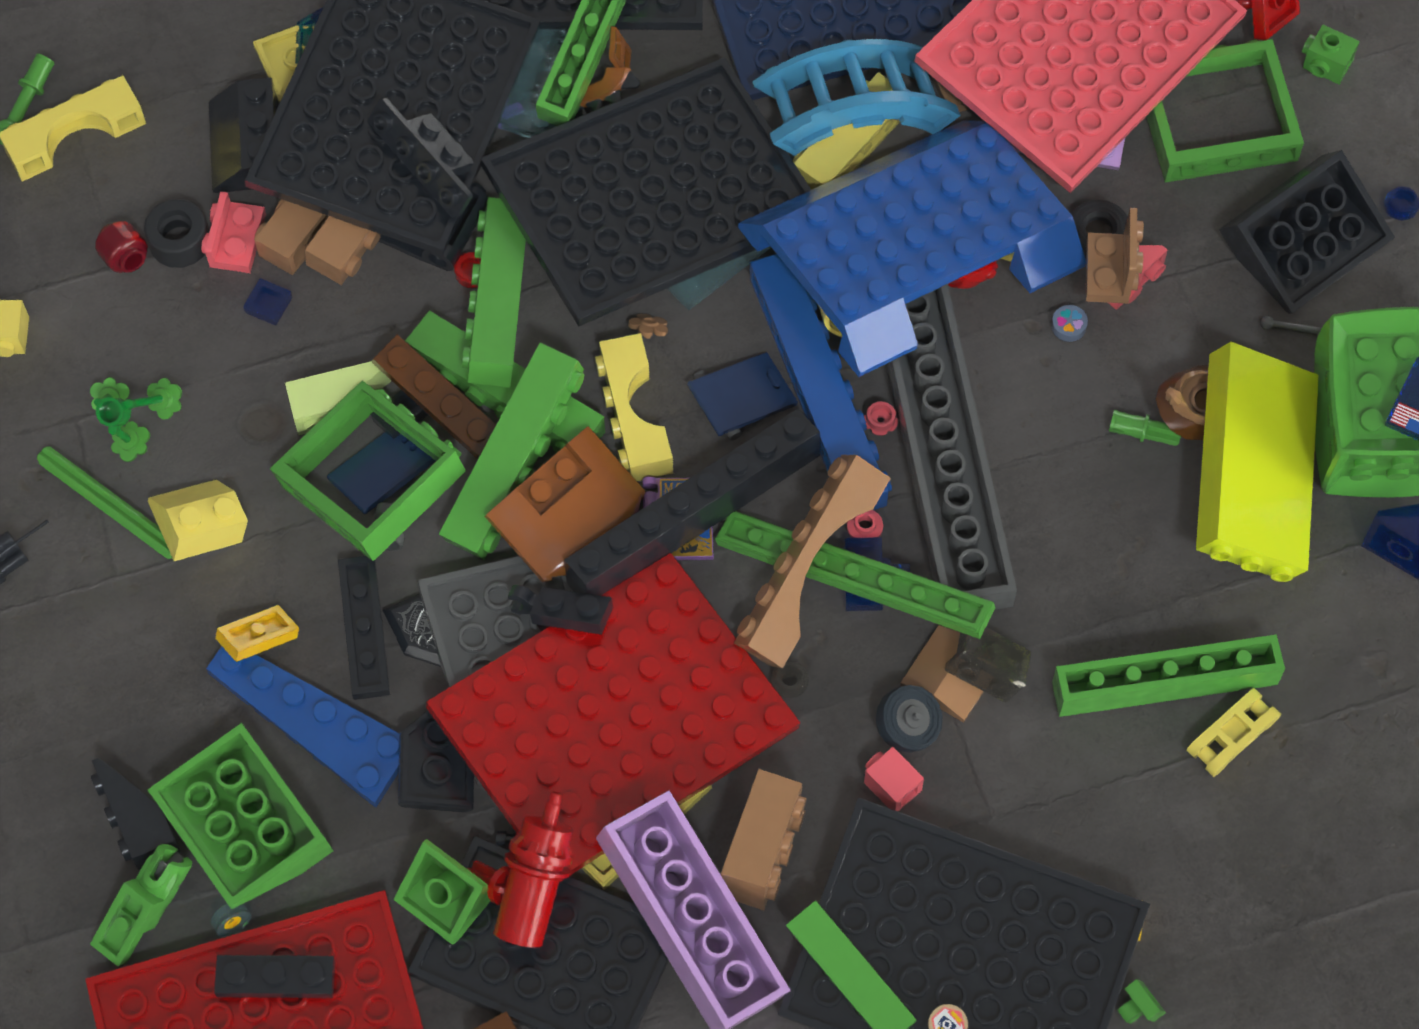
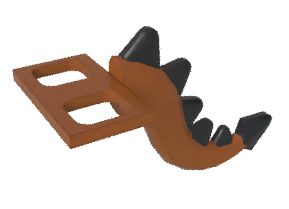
(614, 79)

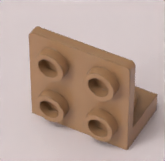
(1114, 263)

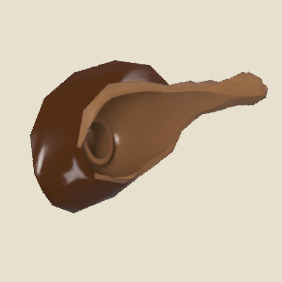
(1183, 402)

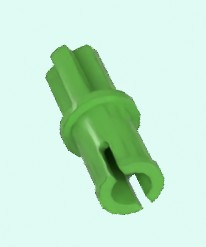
(1142, 428)

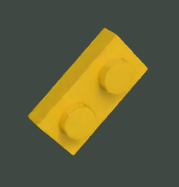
(257, 633)

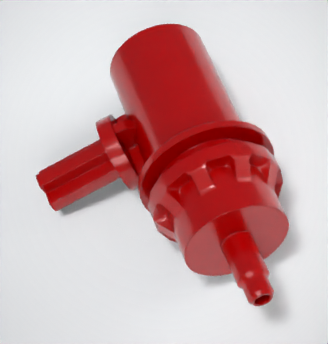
(531, 881)

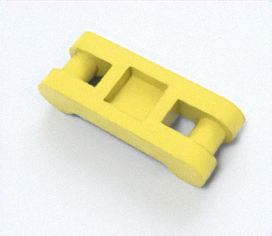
(1233, 731)

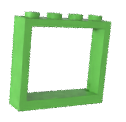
(1240, 154)
(331, 432)

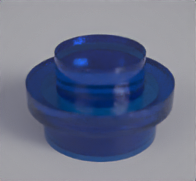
(1401, 203)

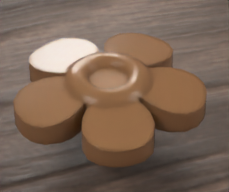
(647, 325)

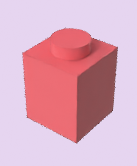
(892, 779)

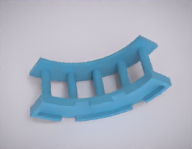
(865, 108)

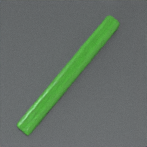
(103, 499)

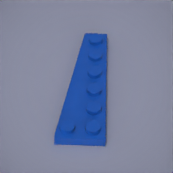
(331, 731)

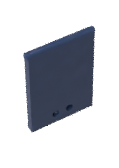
(742, 393)
(379, 470)

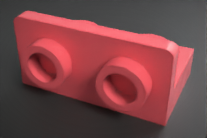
(232, 234)

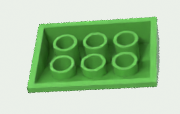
(240, 818)

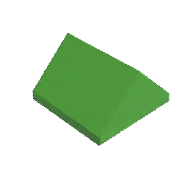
(442, 892)

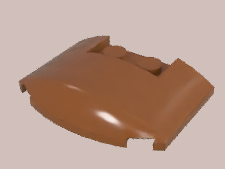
(566, 505)

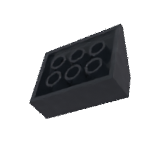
(1308, 231)

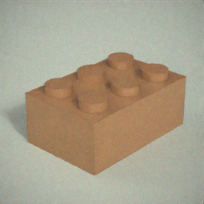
(764, 839)

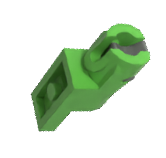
(141, 904)

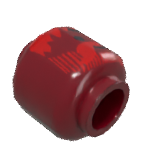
(121, 247)

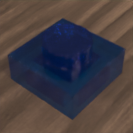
(268, 301)

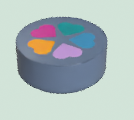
(1069, 323)

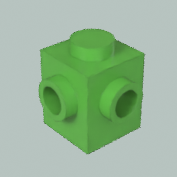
(1329, 54)

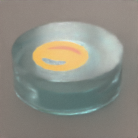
(230, 921)

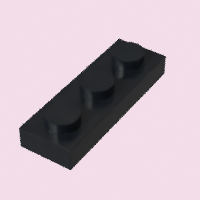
(274, 976)

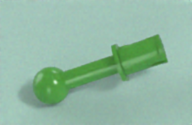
(32, 84)

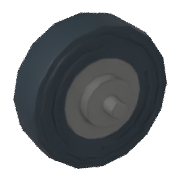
(909, 718)

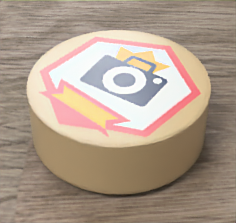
(948, 1017)

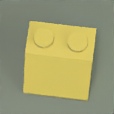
(199, 518)

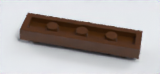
(435, 395)

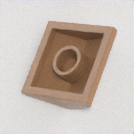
(929, 672)

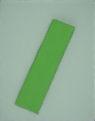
(849, 970)

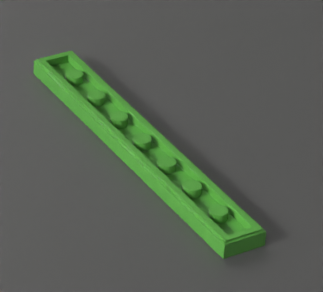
(863, 576)

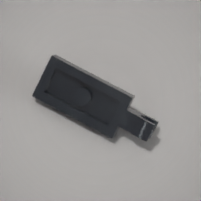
(562, 608)

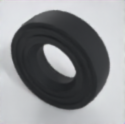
(1098, 210)

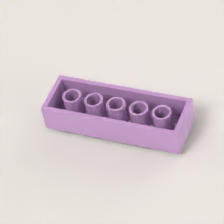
(692, 913)

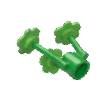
(115, 411)

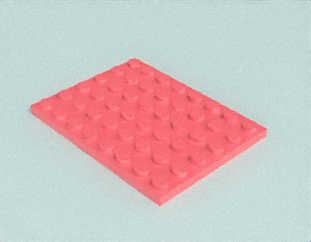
(1072, 73)

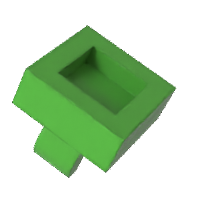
(1141, 1003)

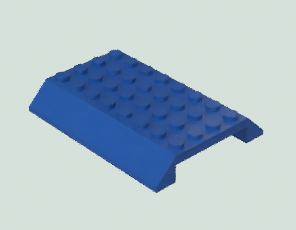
(913, 227)

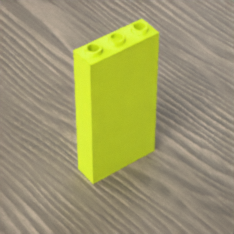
(1257, 462)

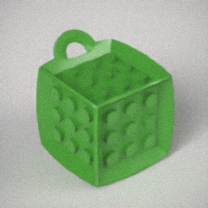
(1361, 371)

